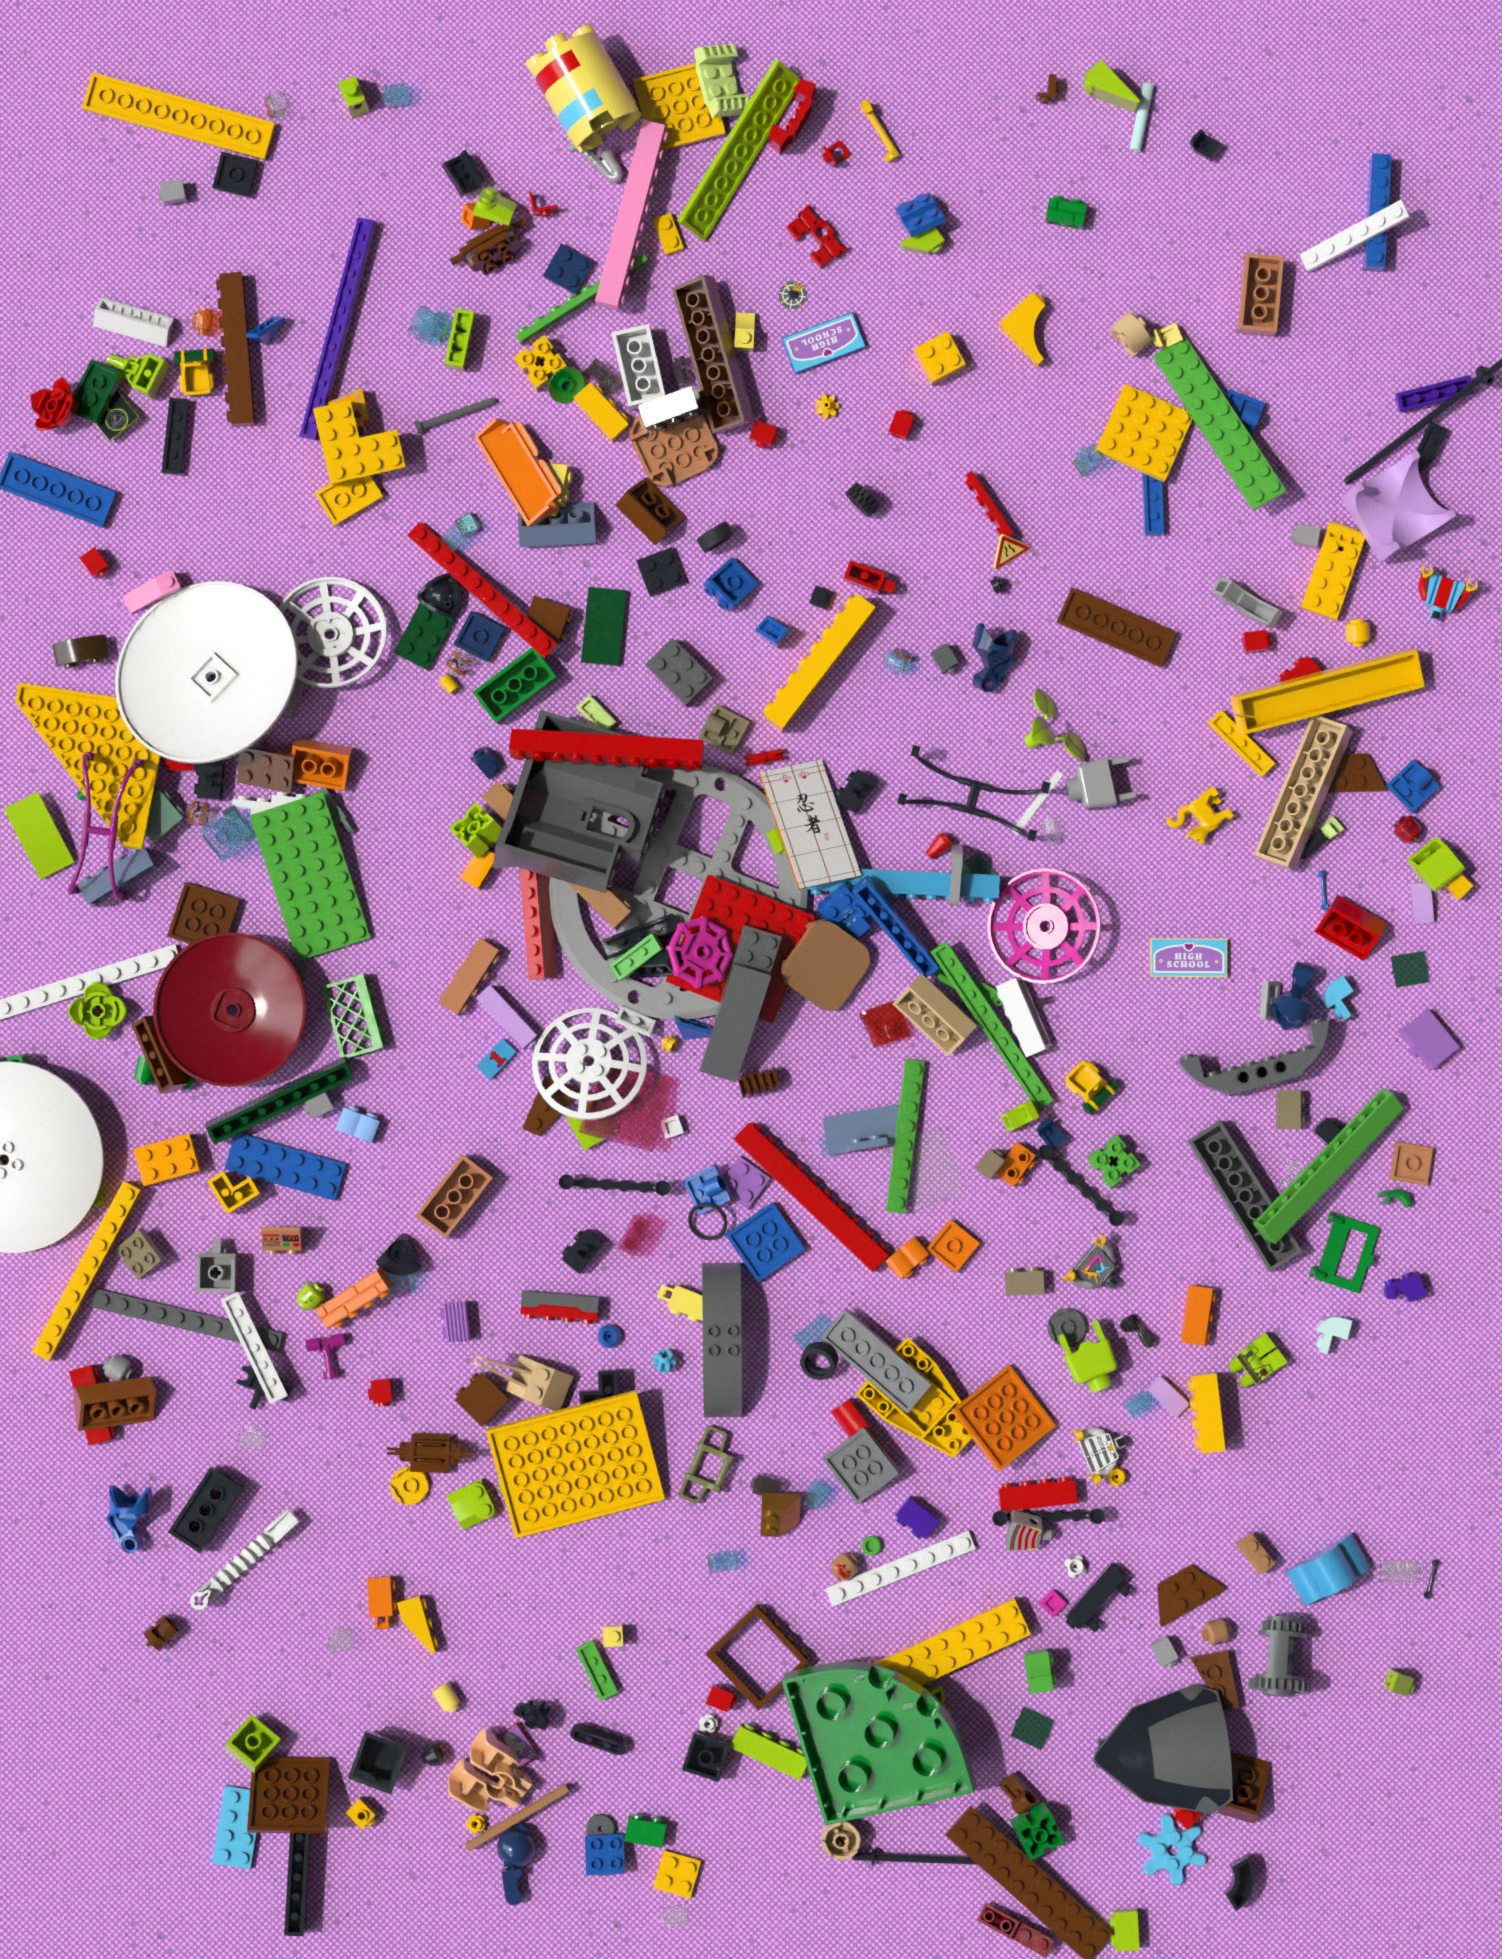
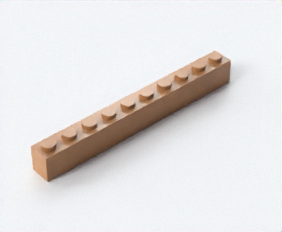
(606, 904)

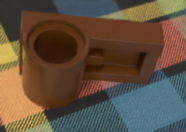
(1022, 1797)

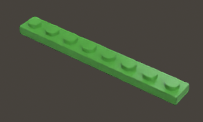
(572, 304)
(904, 1136)

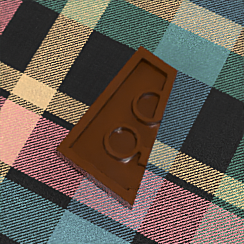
(541, 1113)
(1218, 1675)

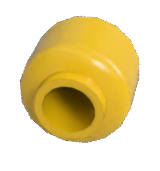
(1357, 632)

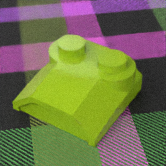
(494, 207)
(472, 1504)

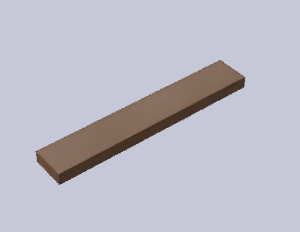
(516, 1817)

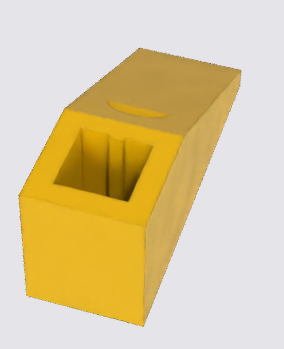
(414, 1617)

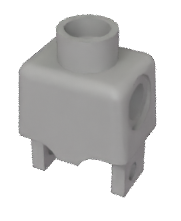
(1096, 785)

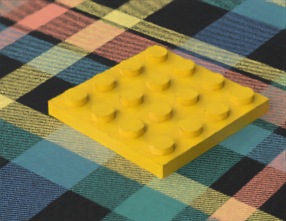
(678, 103)
(1144, 433)

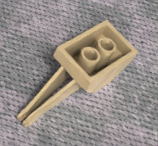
(533, 1381)

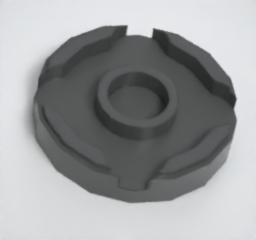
(1066, 1322)

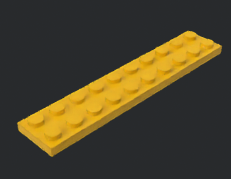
(178, 116)

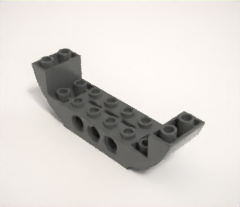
(1292, 1065)

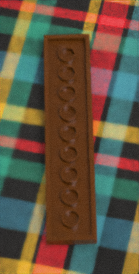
(1028, 1883)

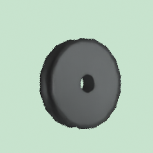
(600, 1820)

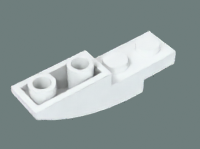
(263, 804)

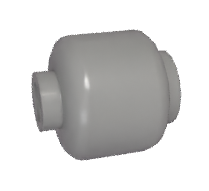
(117, 1368)

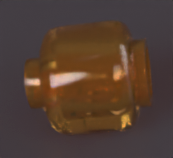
(204, 321)

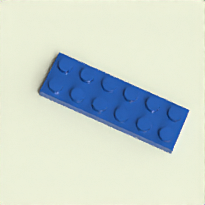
(56, 490)
(285, 1166)

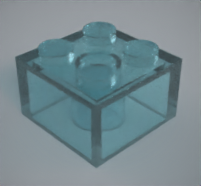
(228, 833)

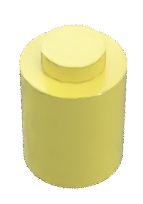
(446, 1697)

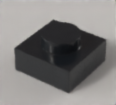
(821, 597)

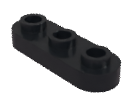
(598, 1739)

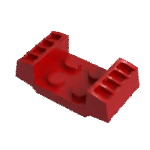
(804, 94)

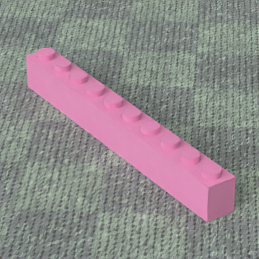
(631, 214)

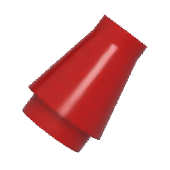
(939, 845)

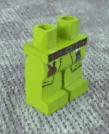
(1254, 1367)

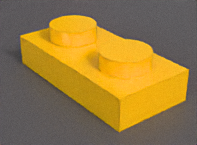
(668, 234)

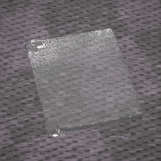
(933, 1170)

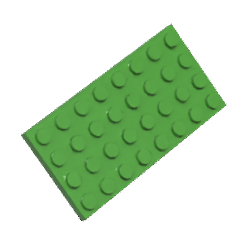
(310, 876)

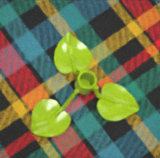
(1042, 733)

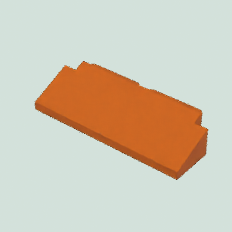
(520, 470)

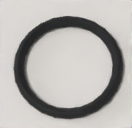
(708, 1205)

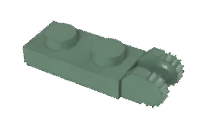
(336, 813)

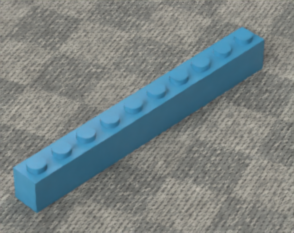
(923, 884)

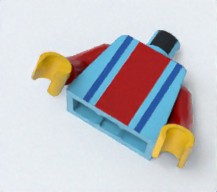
(1442, 593)

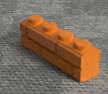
(354, 1298)

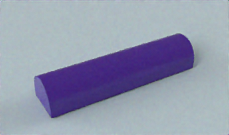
(1430, 393)

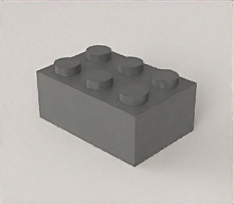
(679, 672)

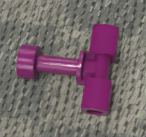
(326, 1346)

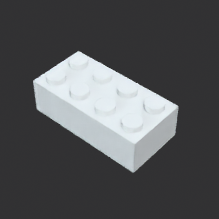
(638, 365)

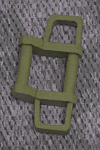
(690, 1475)

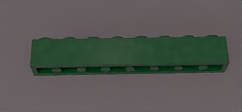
(279, 1100)

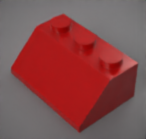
(1350, 927)

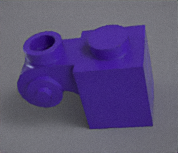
(1410, 1285)

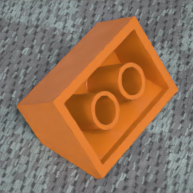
(321, 764)

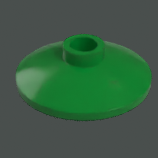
(572, 386)

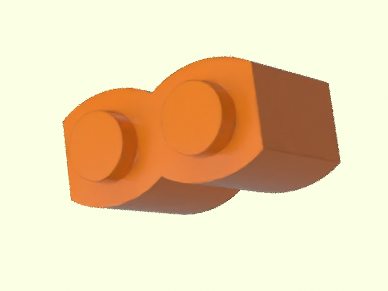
(907, 1257)

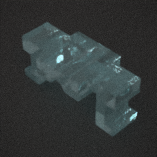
(401, 1281)

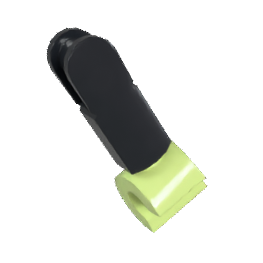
(1329, 829)

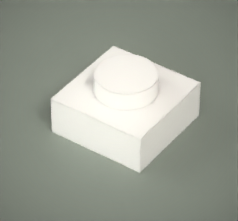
(671, 1126)

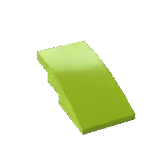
(39, 835)

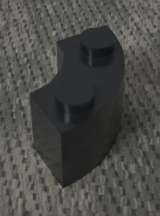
(1241, 1883)

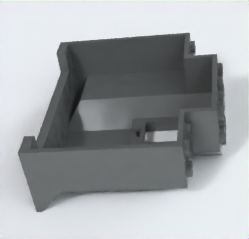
(547, 809)

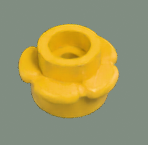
(669, 1043)
(1120, 1480)
(470, 1823)

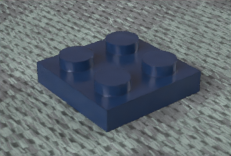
(568, 269)
(479, 636)

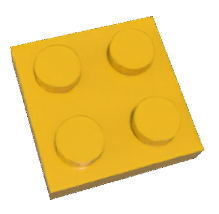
(677, 1874)

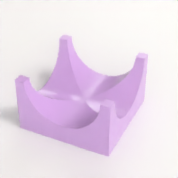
(1395, 508)

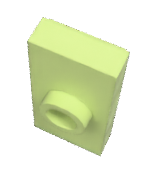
(595, 713)

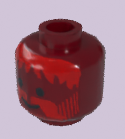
(1407, 829)

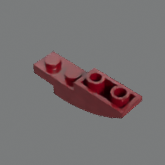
(1016, 1930)

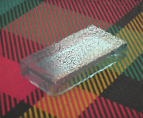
(461, 531)
(812, 1332)

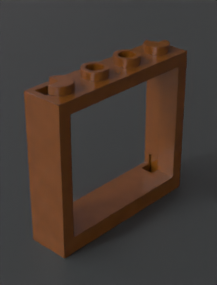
(775, 1627)

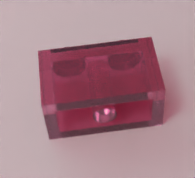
(634, 1235)

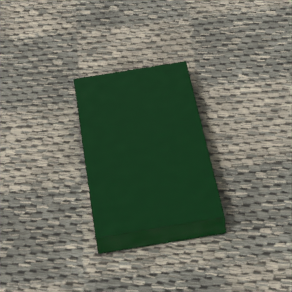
(603, 626)

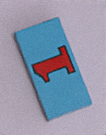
(496, 1059)

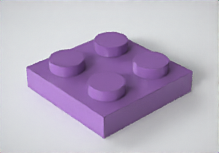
(745, 1182)

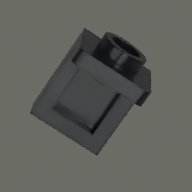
(1205, 146)

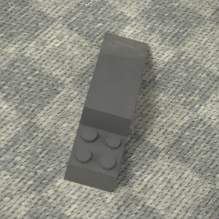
(740, 1003)

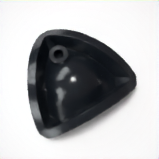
(441, 595)
(400, 1257)

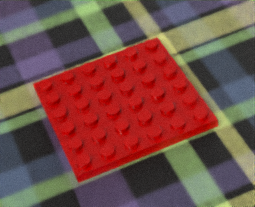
(731, 909)

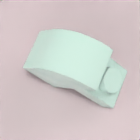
(1331, 1327)

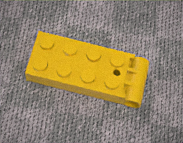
(1332, 571)

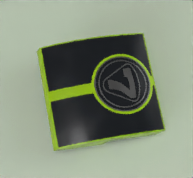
(117, 417)

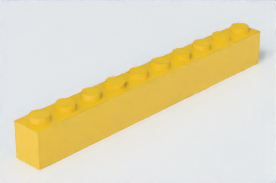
(87, 1271)

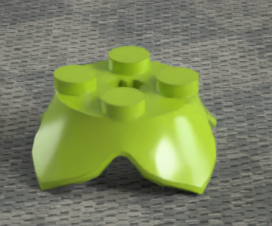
(82, 1010)

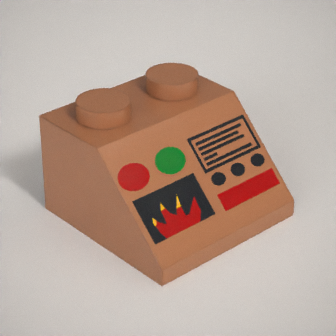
(282, 1239)

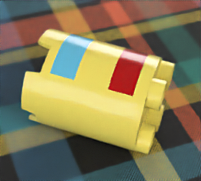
(583, 87)

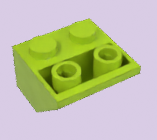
(1435, 864)

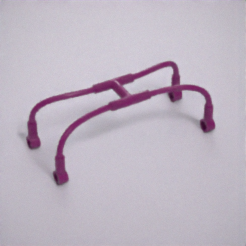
(111, 832)

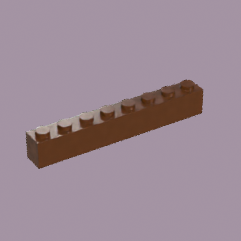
(236, 349)

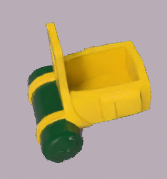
(195, 370)
(1090, 1086)

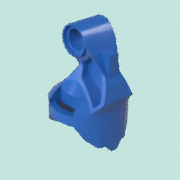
(125, 1514)

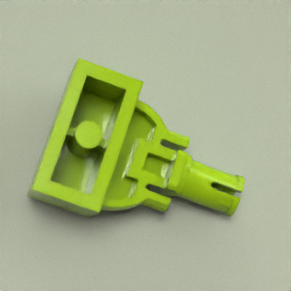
(143, 374)

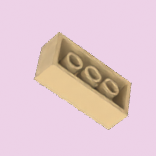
(934, 1014)

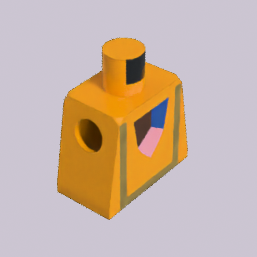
(359, 407)

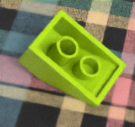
(1107, 87)

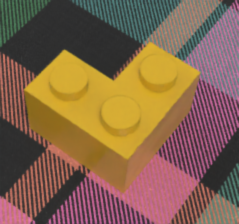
(233, 1196)

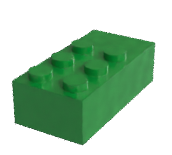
(515, 685)

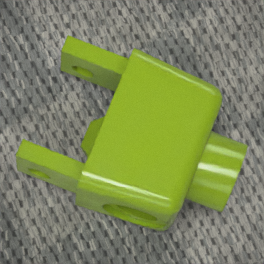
(1091, 1361)

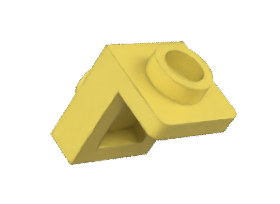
(1167, 336)

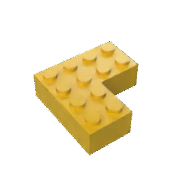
(349, 455)

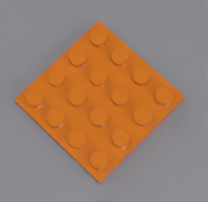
(1003, 1418)

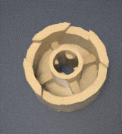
(1131, 333)
(837, 1849)

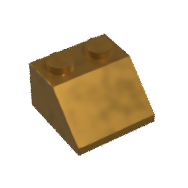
(779, 1513)

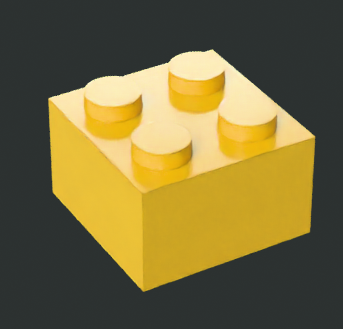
(939, 358)

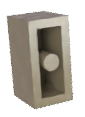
(1289, 1109)
(989, 1163)
(1024, 1282)

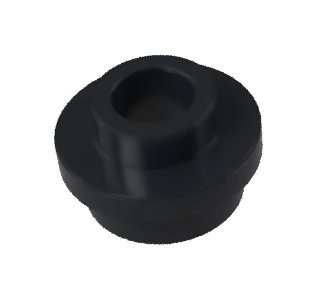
(998, 584)

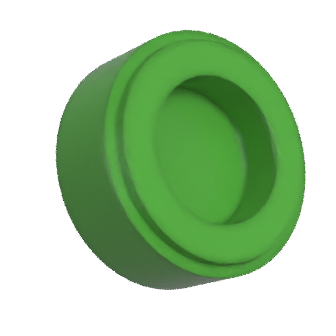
(871, 1545)

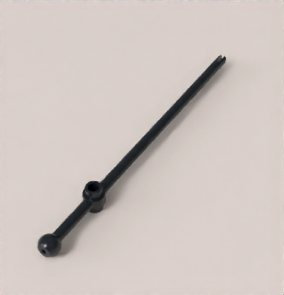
(1484, 375)

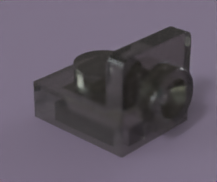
(680, 374)

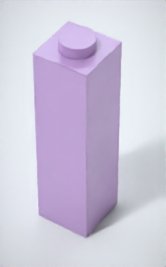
(507, 1017)

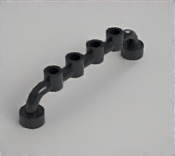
(567, 1182)
(1115, 1218)
(1095, 1516)

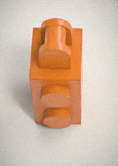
(381, 1599)

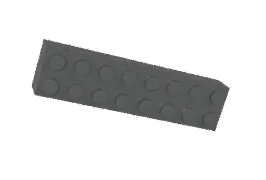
(1240, 1192)

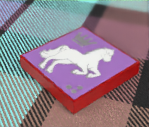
(519, 1743)

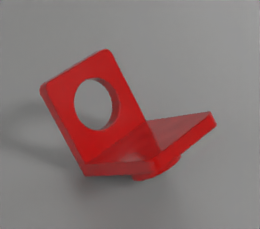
(829, 158)
(544, 211)

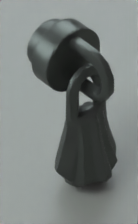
(1128, 1325)

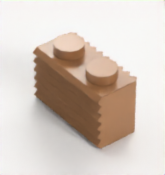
(1255, 1553)

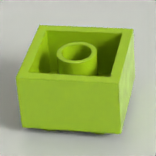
(252, 1743)

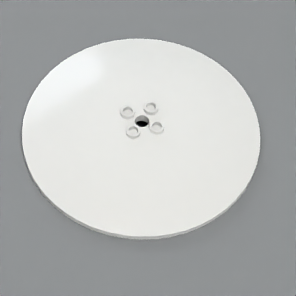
(175, 650)
(51, 1155)

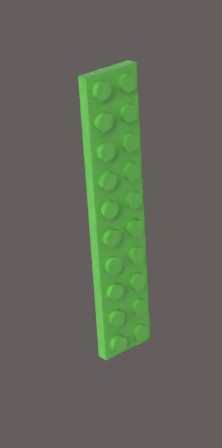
(1219, 424)

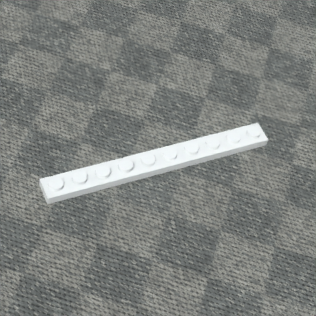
(77, 984)

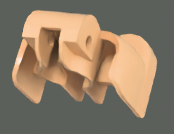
(496, 1759)

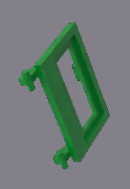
(1334, 1248)

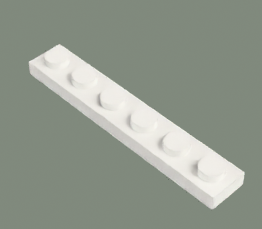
(1355, 236)
(254, 1348)

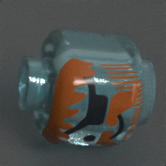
(897, 662)

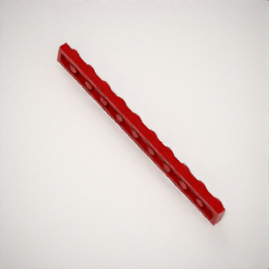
(482, 590)

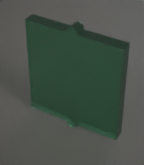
(1409, 969)
(1032, 1728)

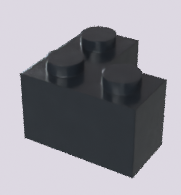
(606, 1387)

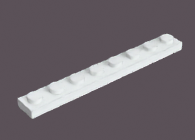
(900, 1568)

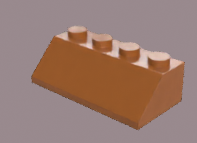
(114, 1403)

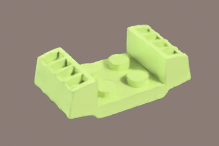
(718, 80)

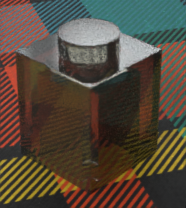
(764, 1484)

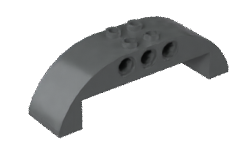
(722, 1339)

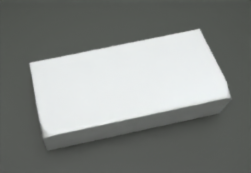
(635, 1021)

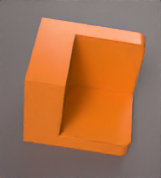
(471, 221)

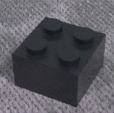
(706, 1756)

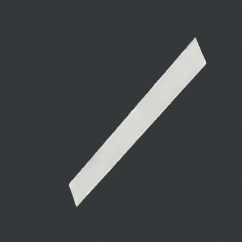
(1037, 802)

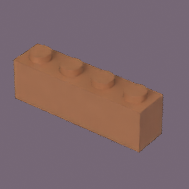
(469, 976)

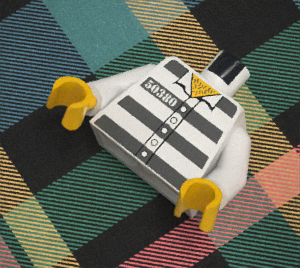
(1098, 1451)

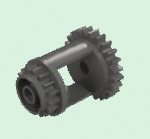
(1279, 1677)

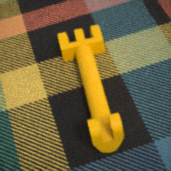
(868, 111)

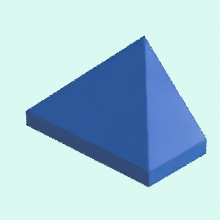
(266, 331)
(772, 631)
(692, 1029)

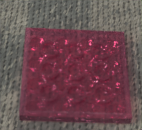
(640, 1120)

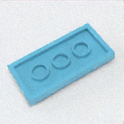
(233, 1842)

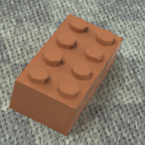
(1260, 294)
(454, 1196)

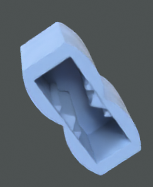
(357, 1124)

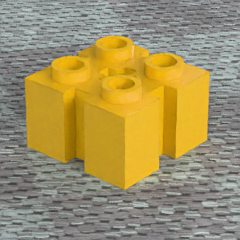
(527, 361)

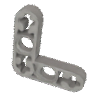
(956, 870)

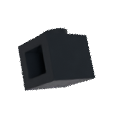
(1327, 1130)

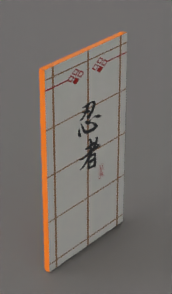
(809, 824)

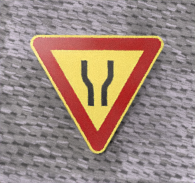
(1008, 550)

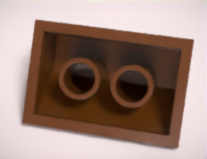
(650, 511)

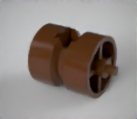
(162, 1632)

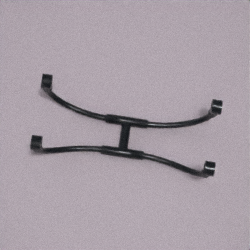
(975, 785)

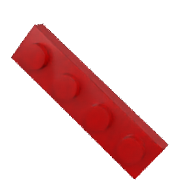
(984, 500)

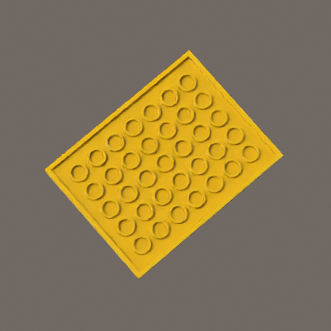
(575, 1464)

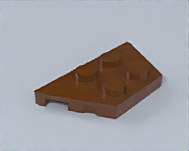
(1356, 774)
(1184, 1592)

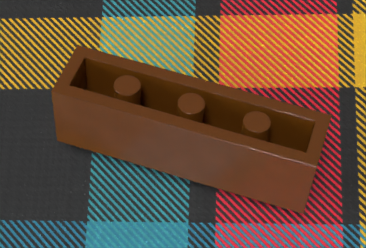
(165, 1072)

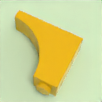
(1020, 326)

